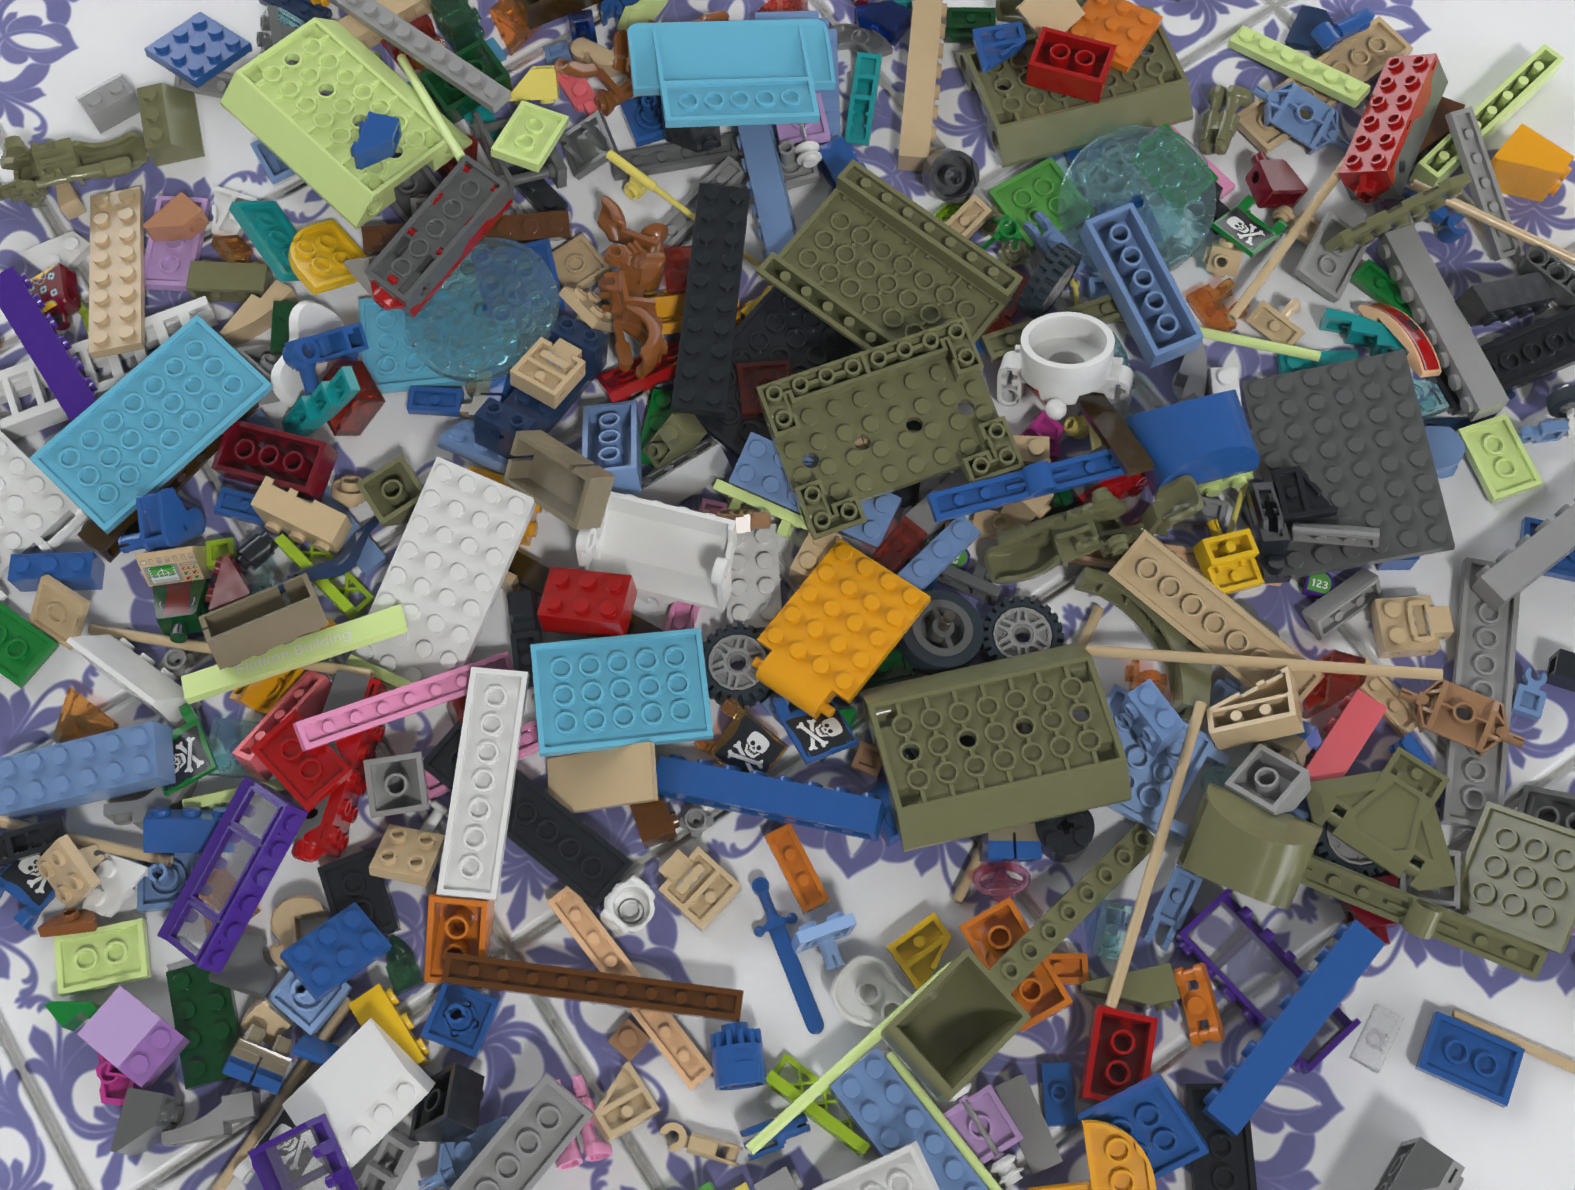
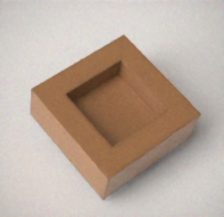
(867, 760)
(629, 1040)

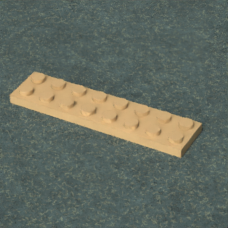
(1357, 56)
(116, 273)
(1203, 611)

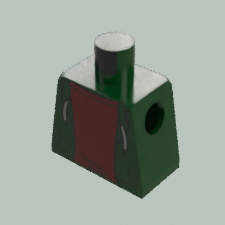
(179, 607)

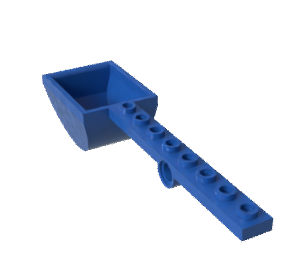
(1191, 438)

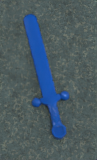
(789, 960)

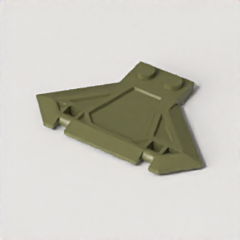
(1390, 818)

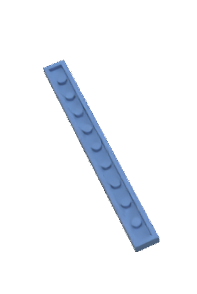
(923, 568)

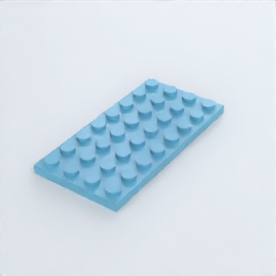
(151, 423)

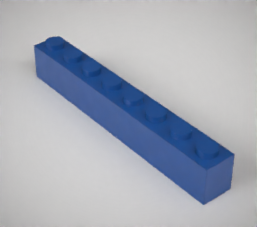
(770, 797)
(1292, 1028)

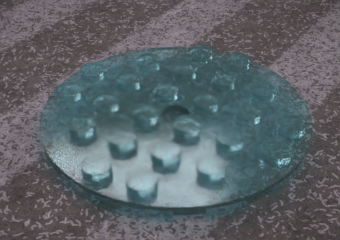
(1145, 164)
(486, 345)

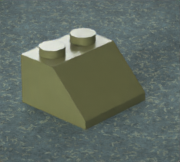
(392, 492)

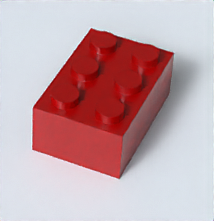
(1070, 64)
(587, 602)
(1116, 1053)

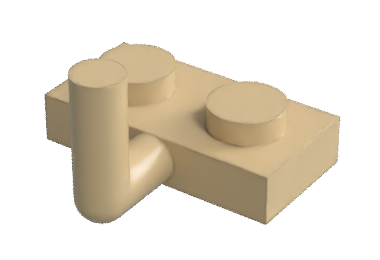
(1276, 324)

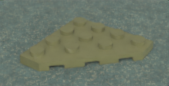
(1410, 211)

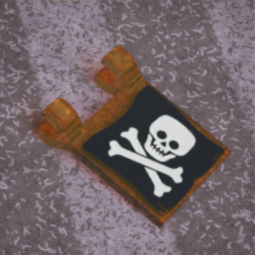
(744, 742)

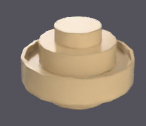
(347, 492)

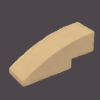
(255, 314)

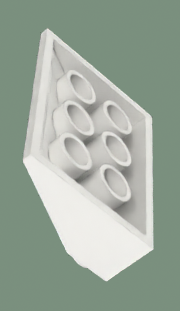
(134, 674)
(361, 1091)

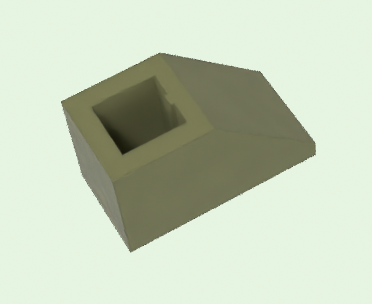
(674, 438)

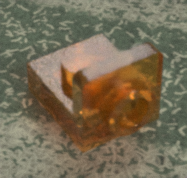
(232, 248)
(1136, 678)

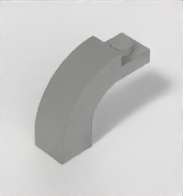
(134, 811)

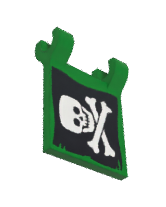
(1247, 230)
(191, 751)

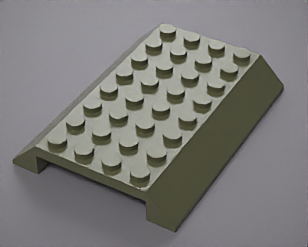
(887, 266)

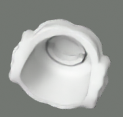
(628, 906)

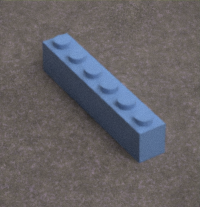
(767, 186)

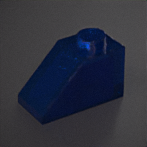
(886, 18)
(582, 24)

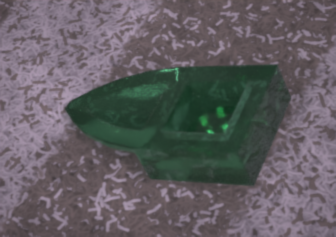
(402, 967)

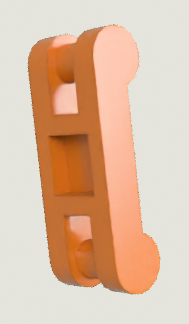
(1199, 1004)

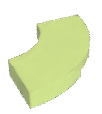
(640, 13)

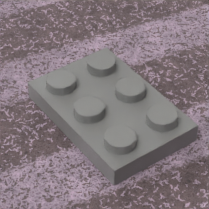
(1328, 271)

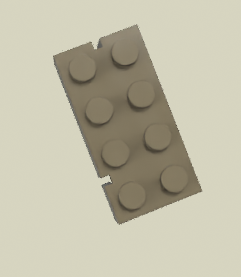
(559, 479)
(262, 622)

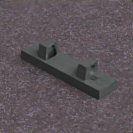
(967, 583)

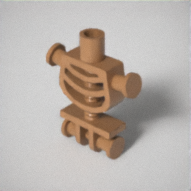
(745, 518)

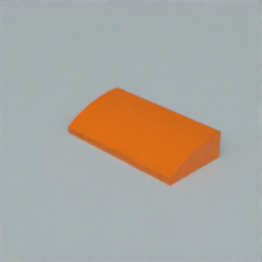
(992, 936)

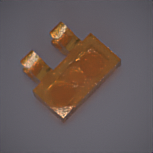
(1209, 308)

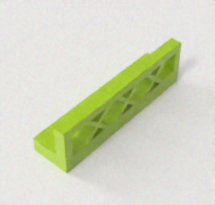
(333, 593)
(814, 1111)

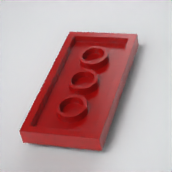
(620, 384)

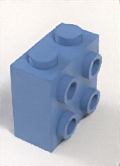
(1151, 718)

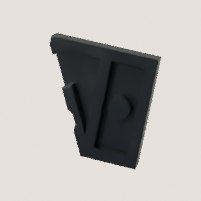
(1300, 496)

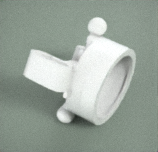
(1064, 359)

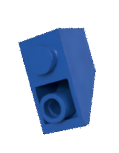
(377, 140)

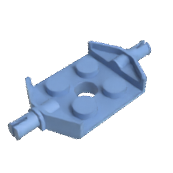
(1283, 109)
(457, 1156)

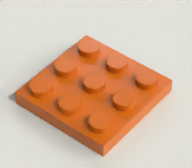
(1118, 24)

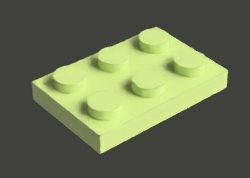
(529, 136)
(1499, 458)
(102, 957)

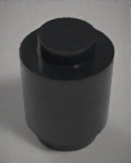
(256, 551)

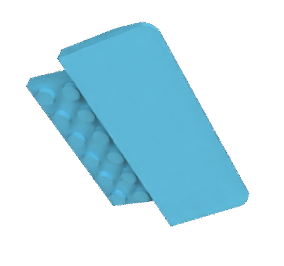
(732, 70)

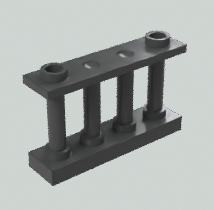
(554, 165)

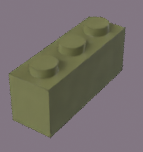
(228, 280)

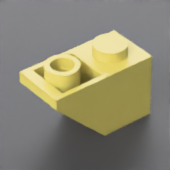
(538, 84)

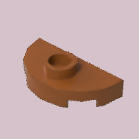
(69, 922)

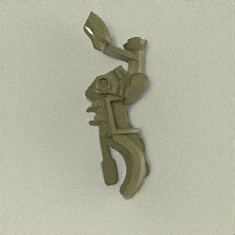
(66, 162)
(1085, 530)

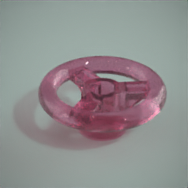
(1001, 885)

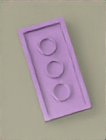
(169, 261)

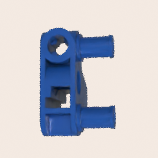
(306, 352)
(163, 522)

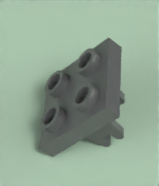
(271, 29)
(588, 145)

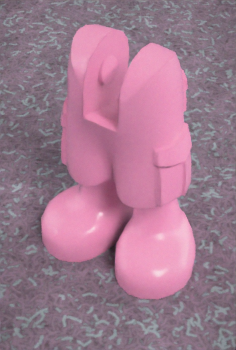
(593, 1147)

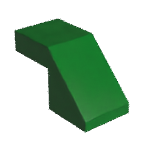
(71, 1014)

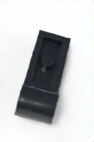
(539, 193)

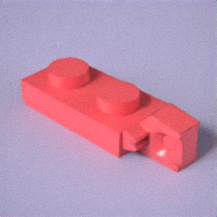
(578, 93)

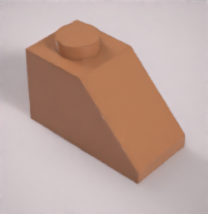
(177, 220)

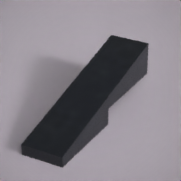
(30, 840)

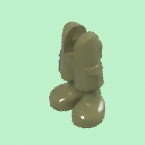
(1220, 126)

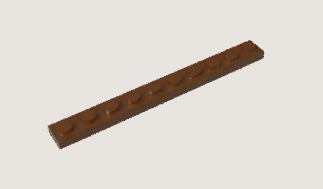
(593, 987)

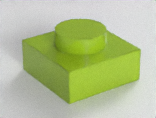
(218, 548)

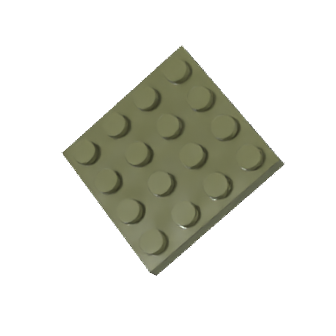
(1521, 877)

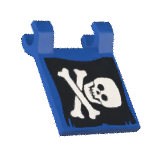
(812, 736)
(29, 887)

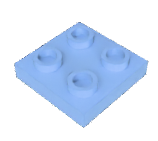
(824, 936)
(301, 1007)

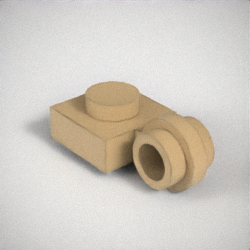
(1286, 213)

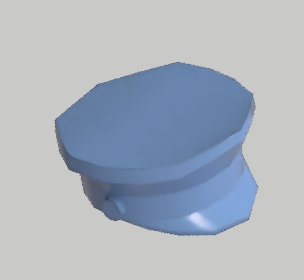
(1446, 449)

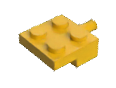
(1229, 559)

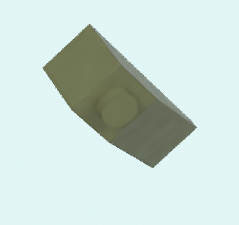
(1142, 988)

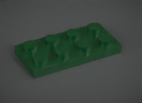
(208, 1019)

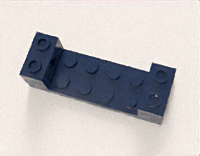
(525, 412)

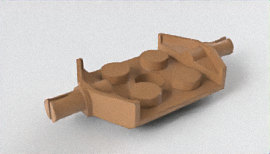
(1437, 714)

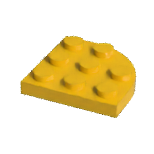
(320, 254)

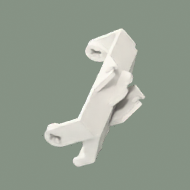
(665, 549)

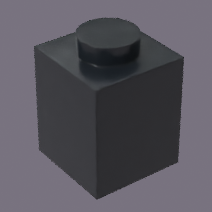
(1562, 670)

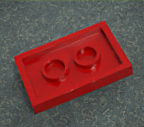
(306, 774)

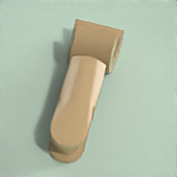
(701, 1145)

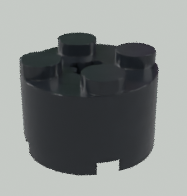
(960, 185)
(1069, 846)

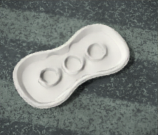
(305, 320)
(867, 992)

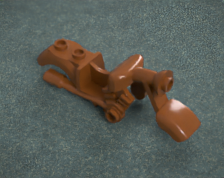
(616, 95)
(641, 271)

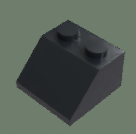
(693, 138)
(450, 1107)

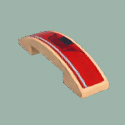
(1421, 353)

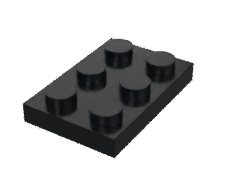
(350, 882)

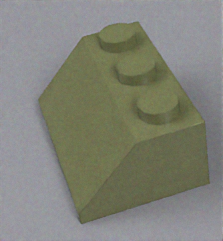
(170, 124)

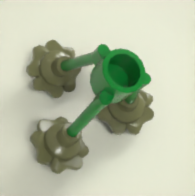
(1006, 230)

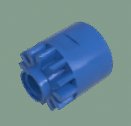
(738, 1057)

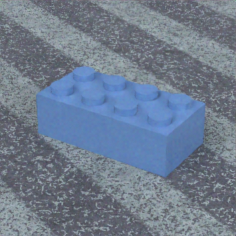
(614, 442)

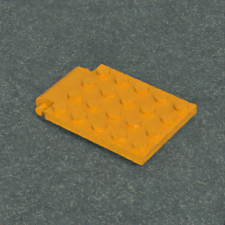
(836, 630)

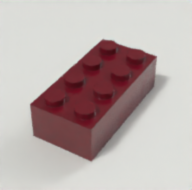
(293, 461)

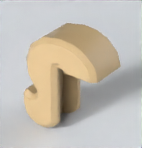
(591, 52)
(286, 922)

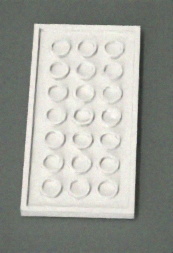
(448, 570)

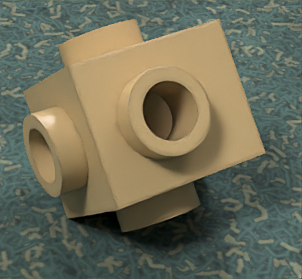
(1223, 266)

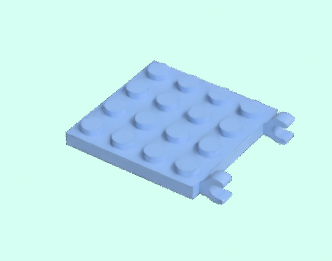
(1152, 776)

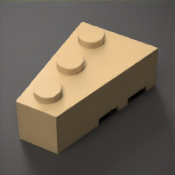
(301, 518)
(1258, 714)

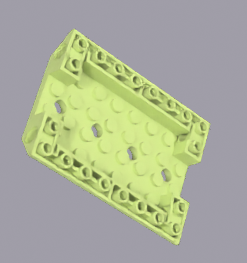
(316, 131)

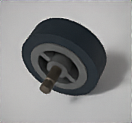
(943, 635)

